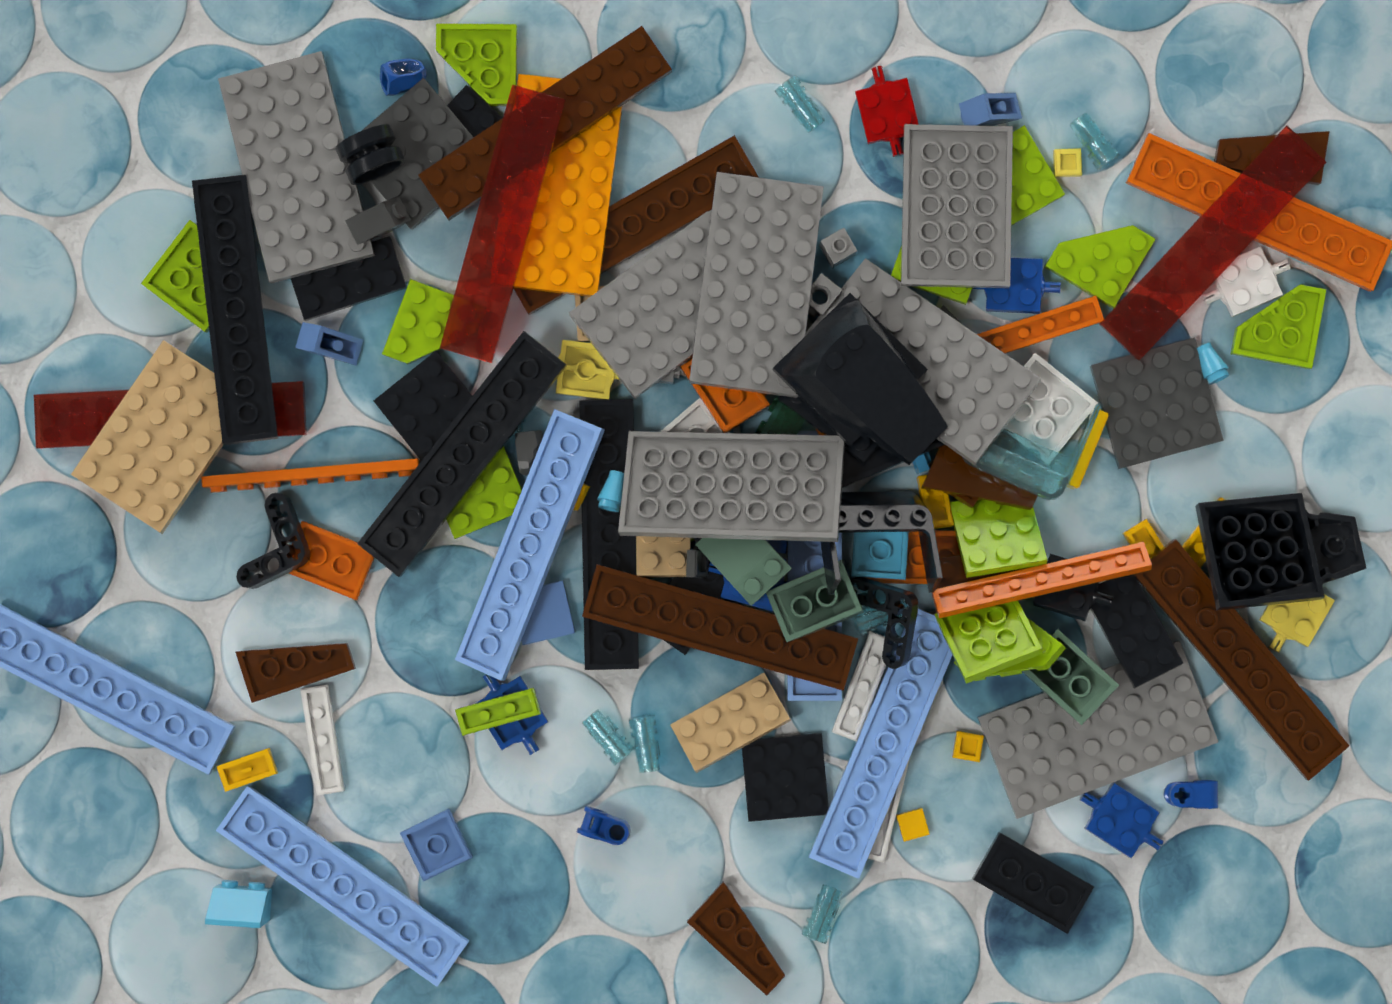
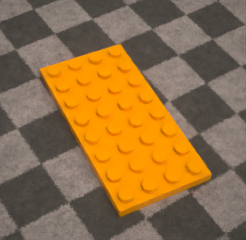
(572, 209)

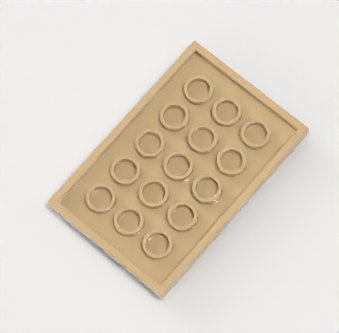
(157, 439)

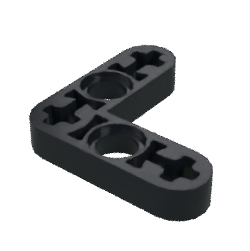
(284, 552)
(894, 608)

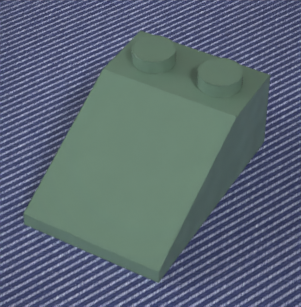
(746, 564)
(806, 607)
(1074, 681)

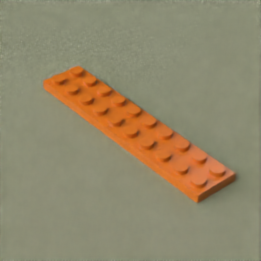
(1296, 230)

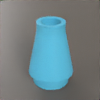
(1212, 365)
(611, 493)

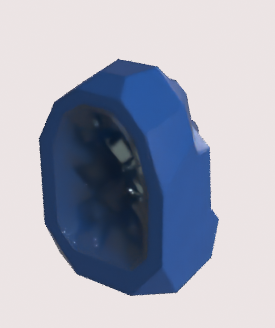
(401, 75)

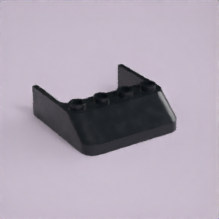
(885, 513)

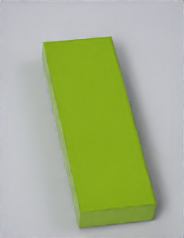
(498, 711)

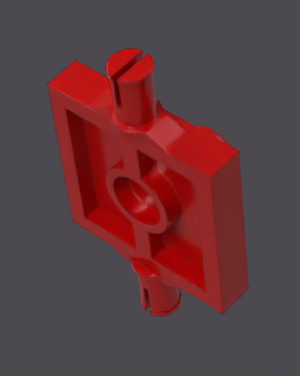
(886, 109)

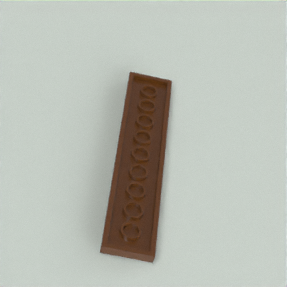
(590, 96)
(659, 210)
(717, 627)
(1242, 661)

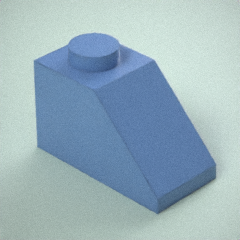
(990, 109)
(329, 343)

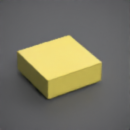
(1067, 162)

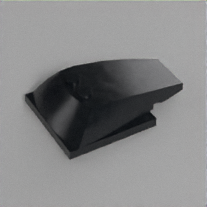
(863, 382)
(1275, 550)

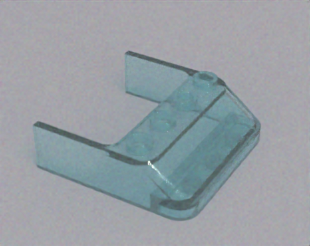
(1031, 464)

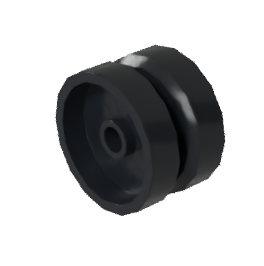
(370, 154)

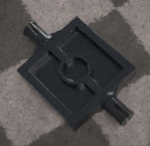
(1073, 601)

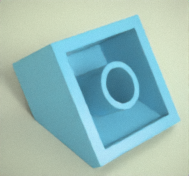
(239, 905)

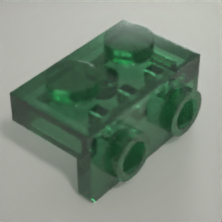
(781, 421)

